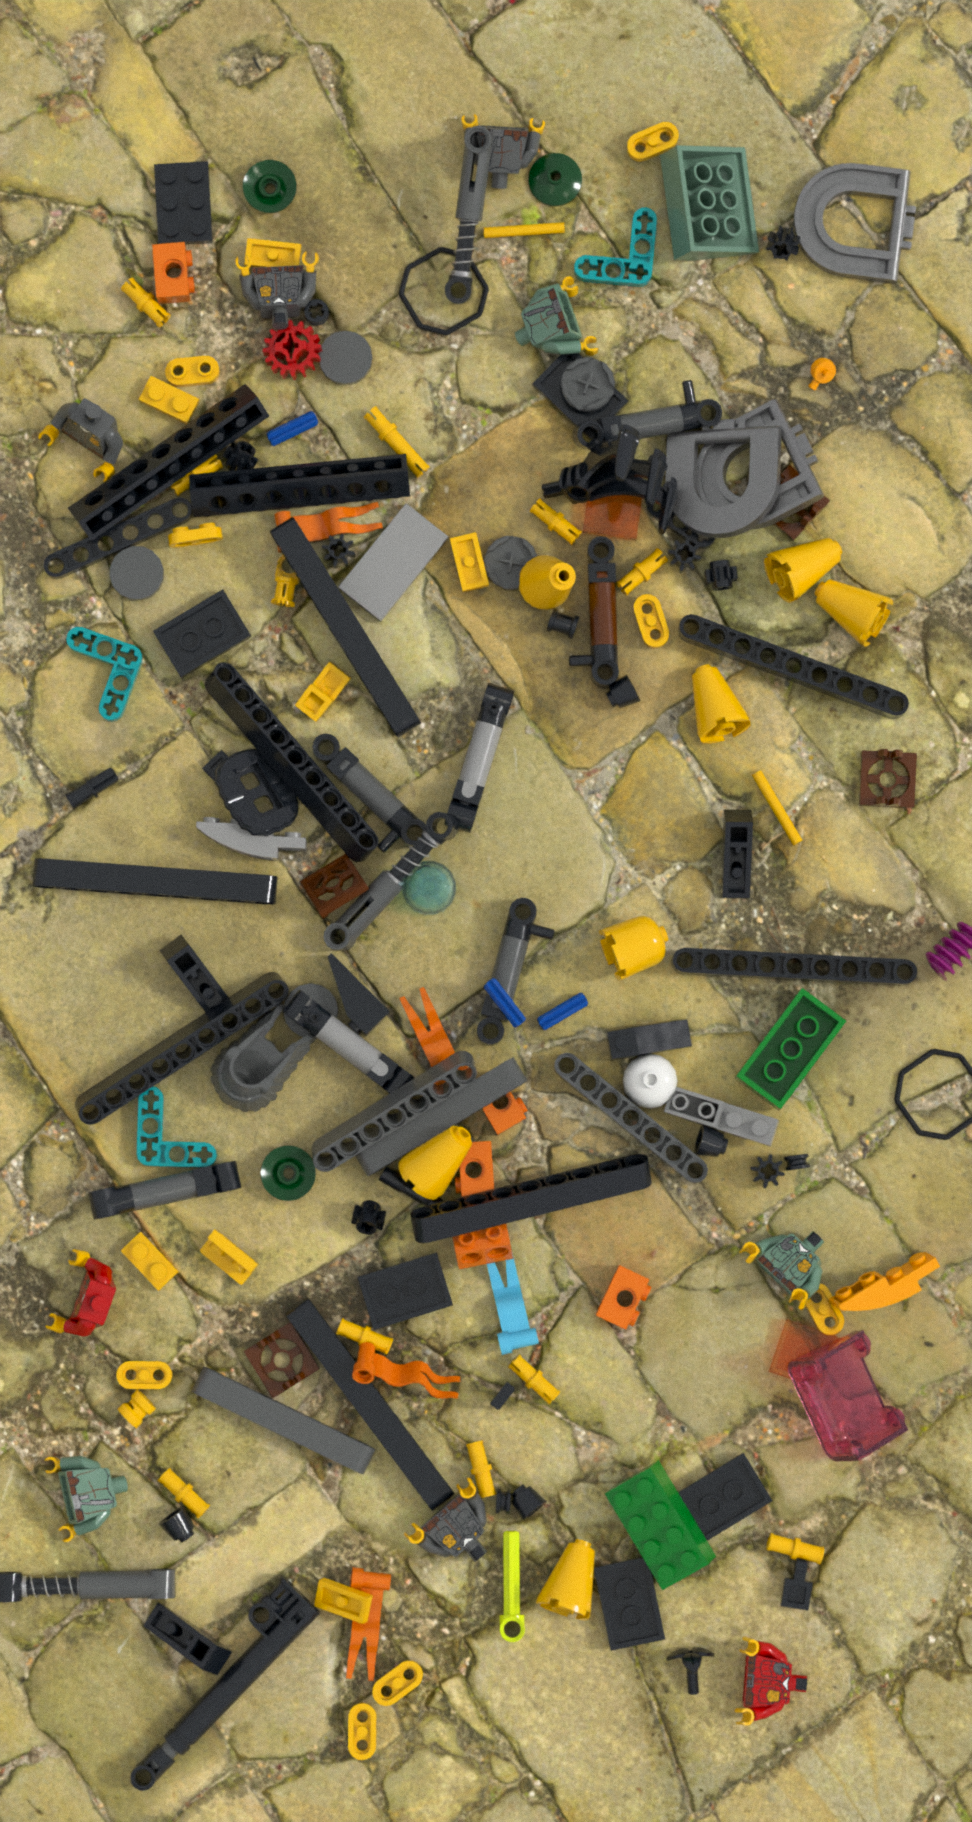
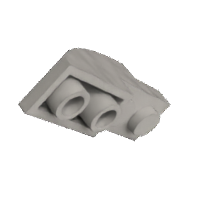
(243, 842)
(722, 1116)

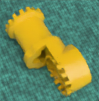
(284, 580)

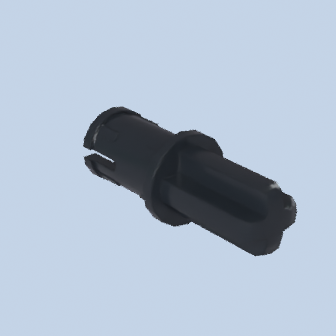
(92, 787)

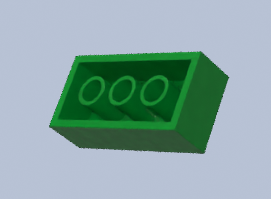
(790, 1049)
(660, 1525)

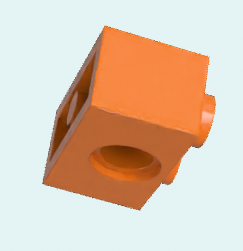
(167, 257)
(508, 1117)
(482, 1154)
(623, 1280)

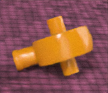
(822, 371)

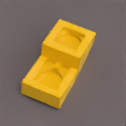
(323, 691)

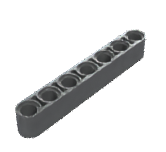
(400, 1100)
(442, 1116)
(644, 1121)
(283, 1420)

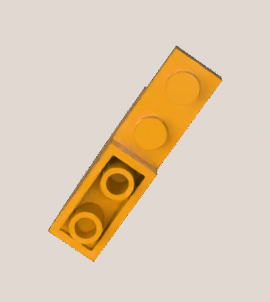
(878, 1291)

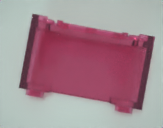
(844, 1399)

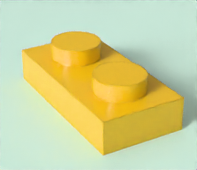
(272, 253)
(169, 400)
(469, 562)
(149, 1261)
(343, 1600)

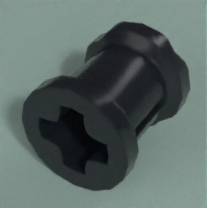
(562, 623)

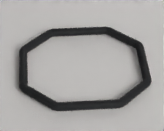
(412, 312)
(899, 1086)

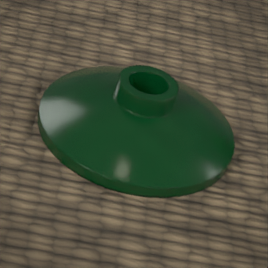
(265, 174)
(555, 192)
(273, 1169)

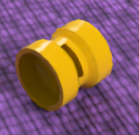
(137, 1408)

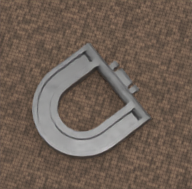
(849, 260)
(761, 488)
(792, 495)

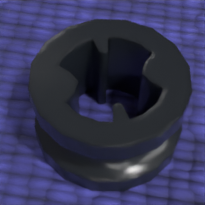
(318, 320)
(796, 1162)
(503, 1501)

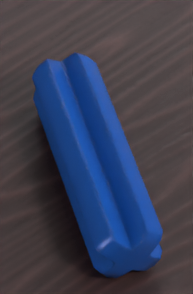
(292, 428)
(504, 1002)
(562, 1011)

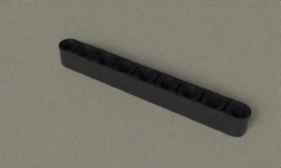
(345, 627)
(806, 664)
(280, 748)
(155, 881)
(806, 961)
(175, 1060)
(530, 1198)
(369, 1404)

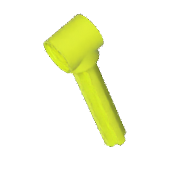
(511, 1585)

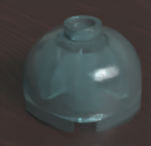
(429, 888)

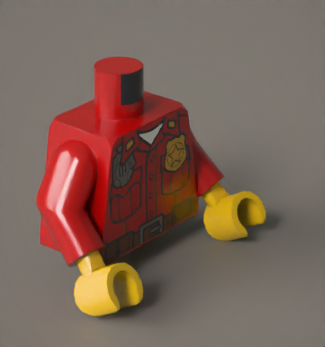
(92, 1298)
(766, 1681)

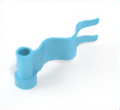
(511, 1310)

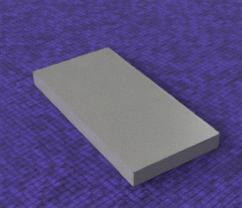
(393, 562)

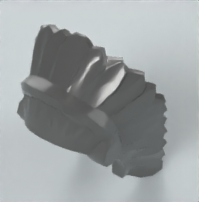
(252, 1067)

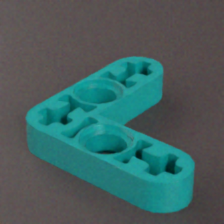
(635, 259)
(119, 668)
(164, 1147)

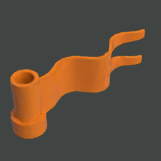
(322, 525)
(435, 1042)
(372, 1364)
(373, 1584)

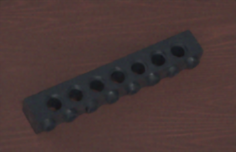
(168, 462)
(299, 485)

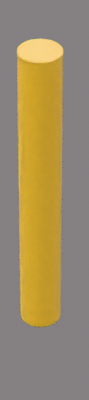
(524, 230)
(777, 807)

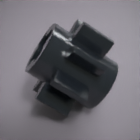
(783, 243)
(240, 456)
(334, 543)
(691, 553)
(721, 575)
(773, 1166)
(368, 1217)

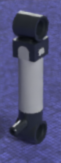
(480, 755)
(346, 1042)

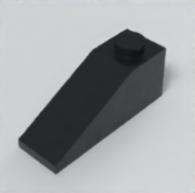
(737, 853)
(193, 973)
(359, 1003)
(648, 1039)
(188, 1639)

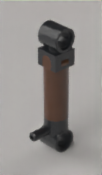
(601, 615)

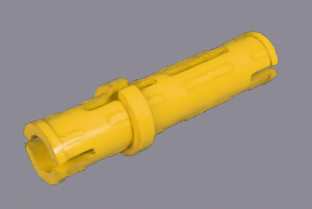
(396, 441)

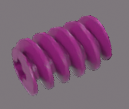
(951, 950)

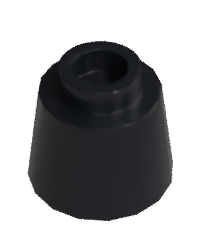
(622, 693)
(710, 1142)
(527, 1501)
(178, 1525)

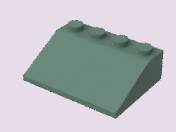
(709, 202)

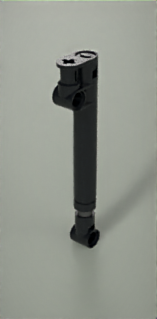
(286, 1621)

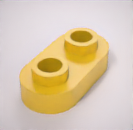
(651, 141)
(192, 371)
(205, 534)
(651, 622)
(824, 1310)
(144, 1375)
(398, 1683)
(362, 1730)

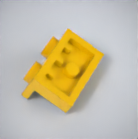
(228, 1257)

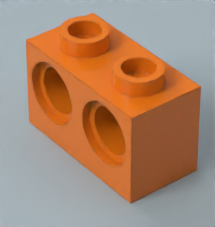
(483, 1247)

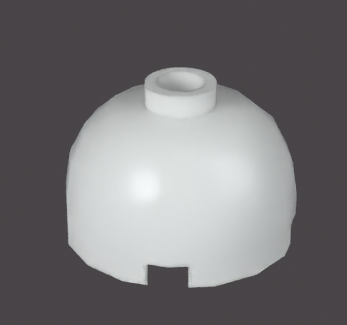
(649, 1081)

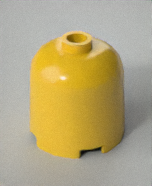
(633, 945)

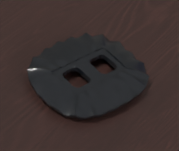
(241, 801)

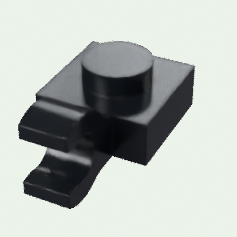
(797, 1590)

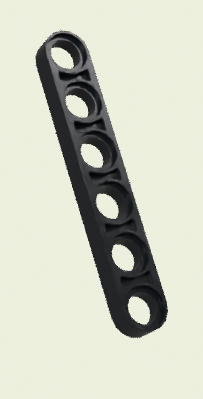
(116, 534)

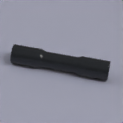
(395, 1181)

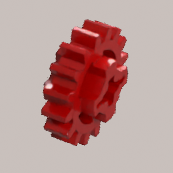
(303, 350)

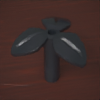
(692, 1662)

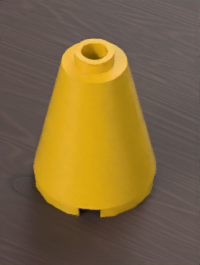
(801, 566)
(546, 582)
(854, 609)
(716, 706)
(436, 1162)
(570, 1582)

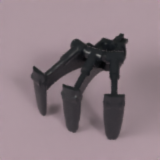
(614, 471)

